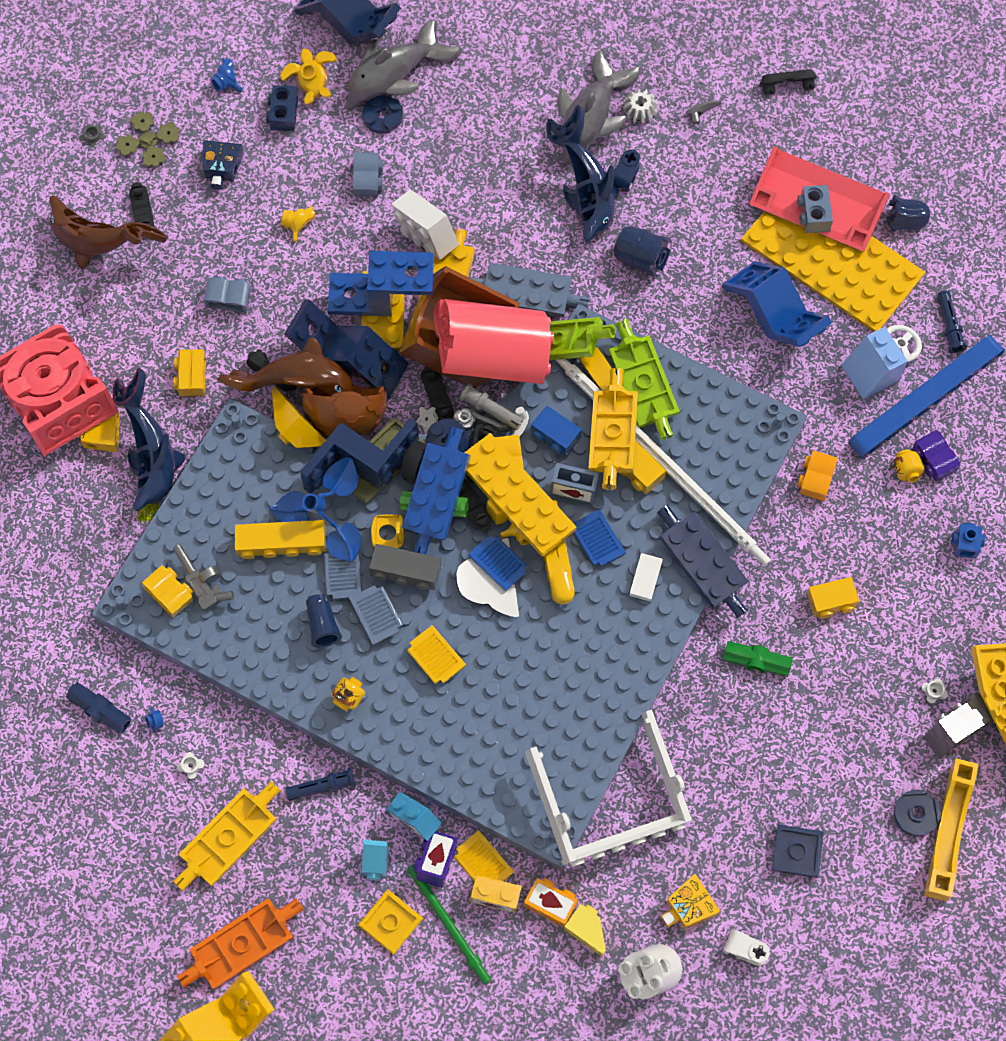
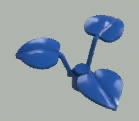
(293, 507)

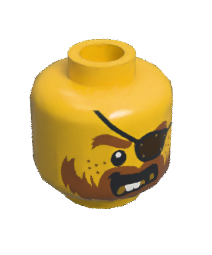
(908, 466)
(348, 693)

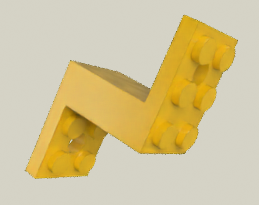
(226, 1017)

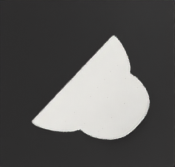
(482, 589)

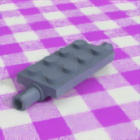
(533, 288)

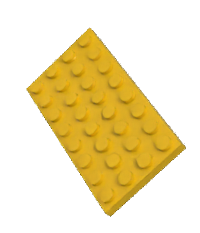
(859, 283)

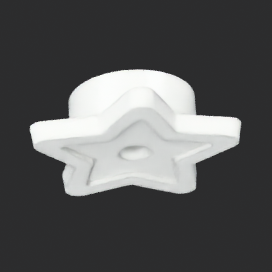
(432, 418)

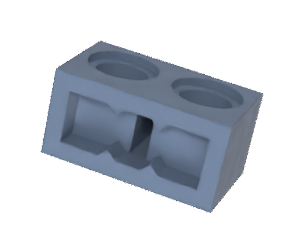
(820, 209)

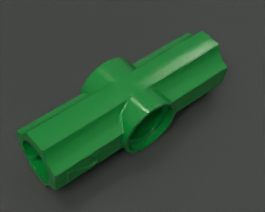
(757, 658)

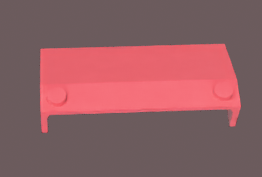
(853, 204)

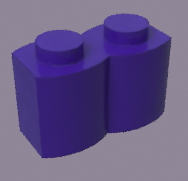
(936, 455)

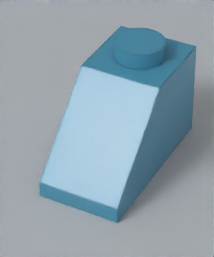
(375, 859)

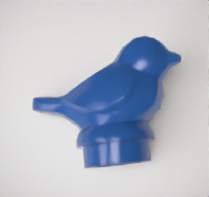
(225, 77)

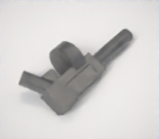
(200, 582)

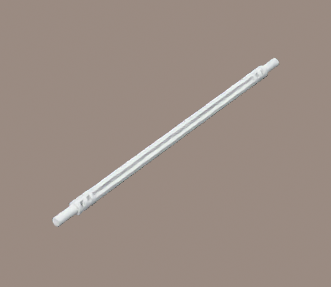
(676, 472)

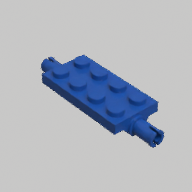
(436, 491)

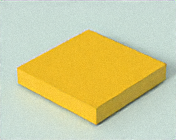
(390, 922)

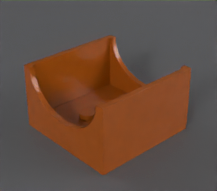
(421, 339)

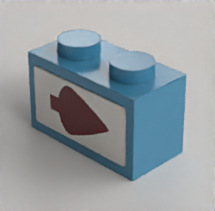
(413, 816)

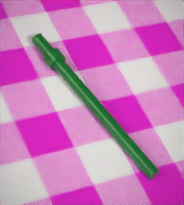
(473, 961)

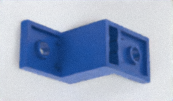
(384, 278)
(777, 304)

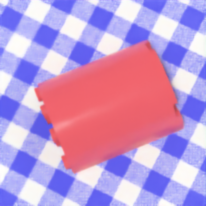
(493, 341)

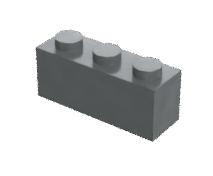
(405, 567)

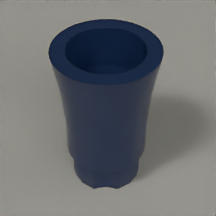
(322, 622)

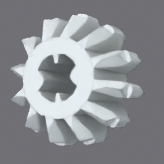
(640, 106)

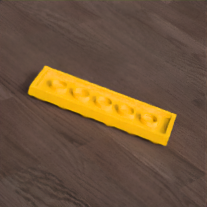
(517, 495)

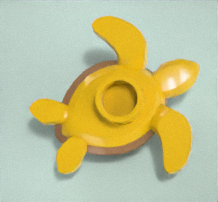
(311, 75)

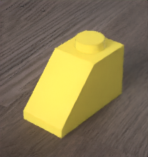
(587, 928)

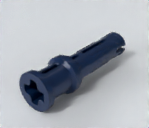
(953, 329)
(331, 782)

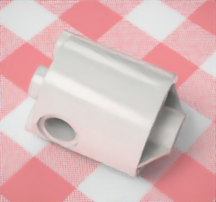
(650, 971)

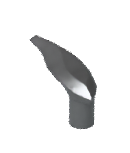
(700, 108)

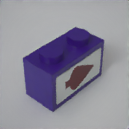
(436, 859)

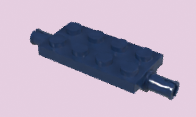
(703, 560)

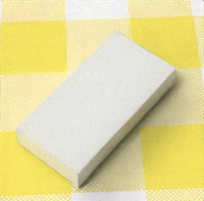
(646, 577)

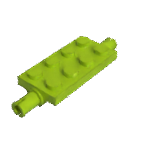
(578, 337)
(645, 374)

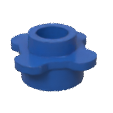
(154, 719)

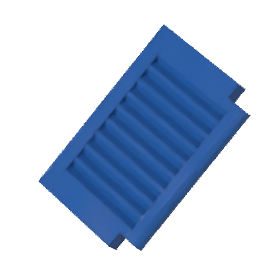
(598, 539)
(498, 562)

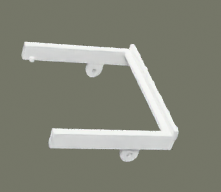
(560, 822)

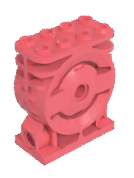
(54, 389)

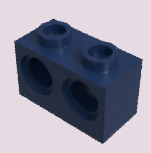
(284, 108)

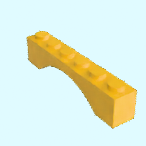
(946, 846)

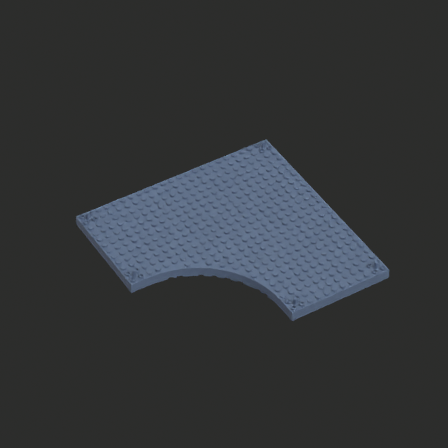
(544, 680)

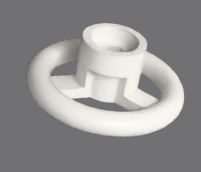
(903, 341)

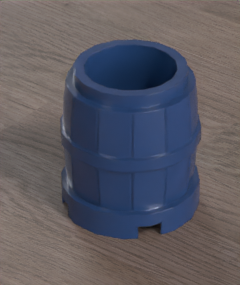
(642, 250)

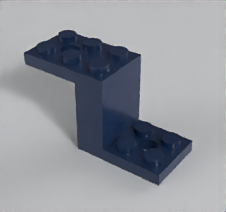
(352, 19)
(352, 347)
(370, 461)

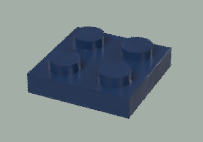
(797, 851)

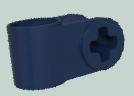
(625, 171)

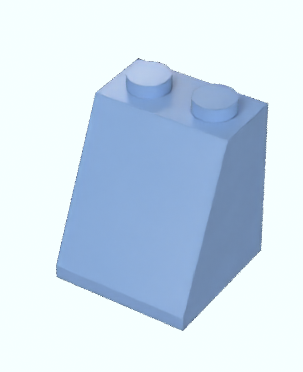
(875, 363)

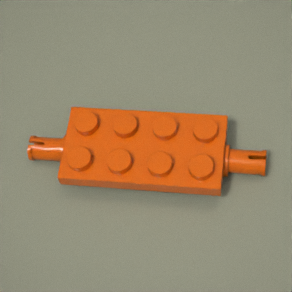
(240, 943)

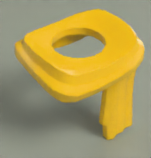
(390, 519)

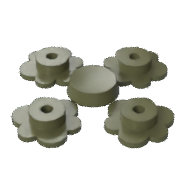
(148, 139)

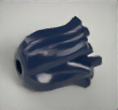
(907, 214)

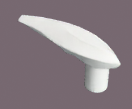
(524, 414)

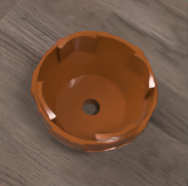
(356, 409)

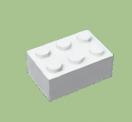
(424, 224)

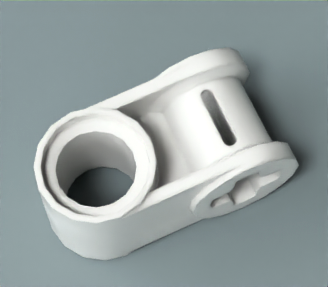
(743, 945)

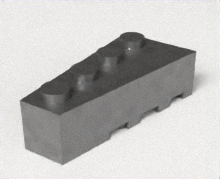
(956, 727)

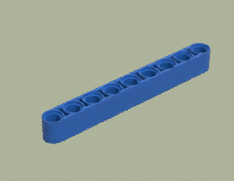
(925, 395)

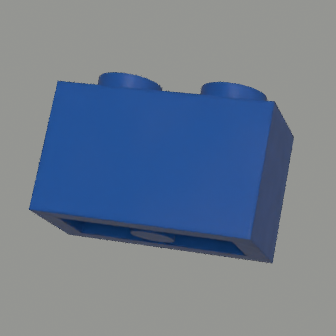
(555, 431)

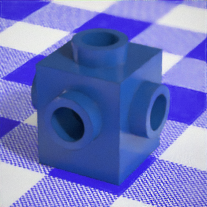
(968, 540)

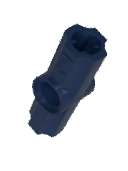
(98, 707)

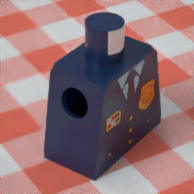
(221, 161)

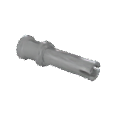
(482, 402)

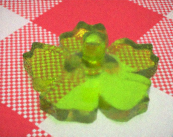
(147, 512)

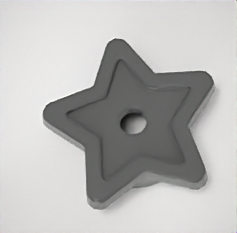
(88, 130)

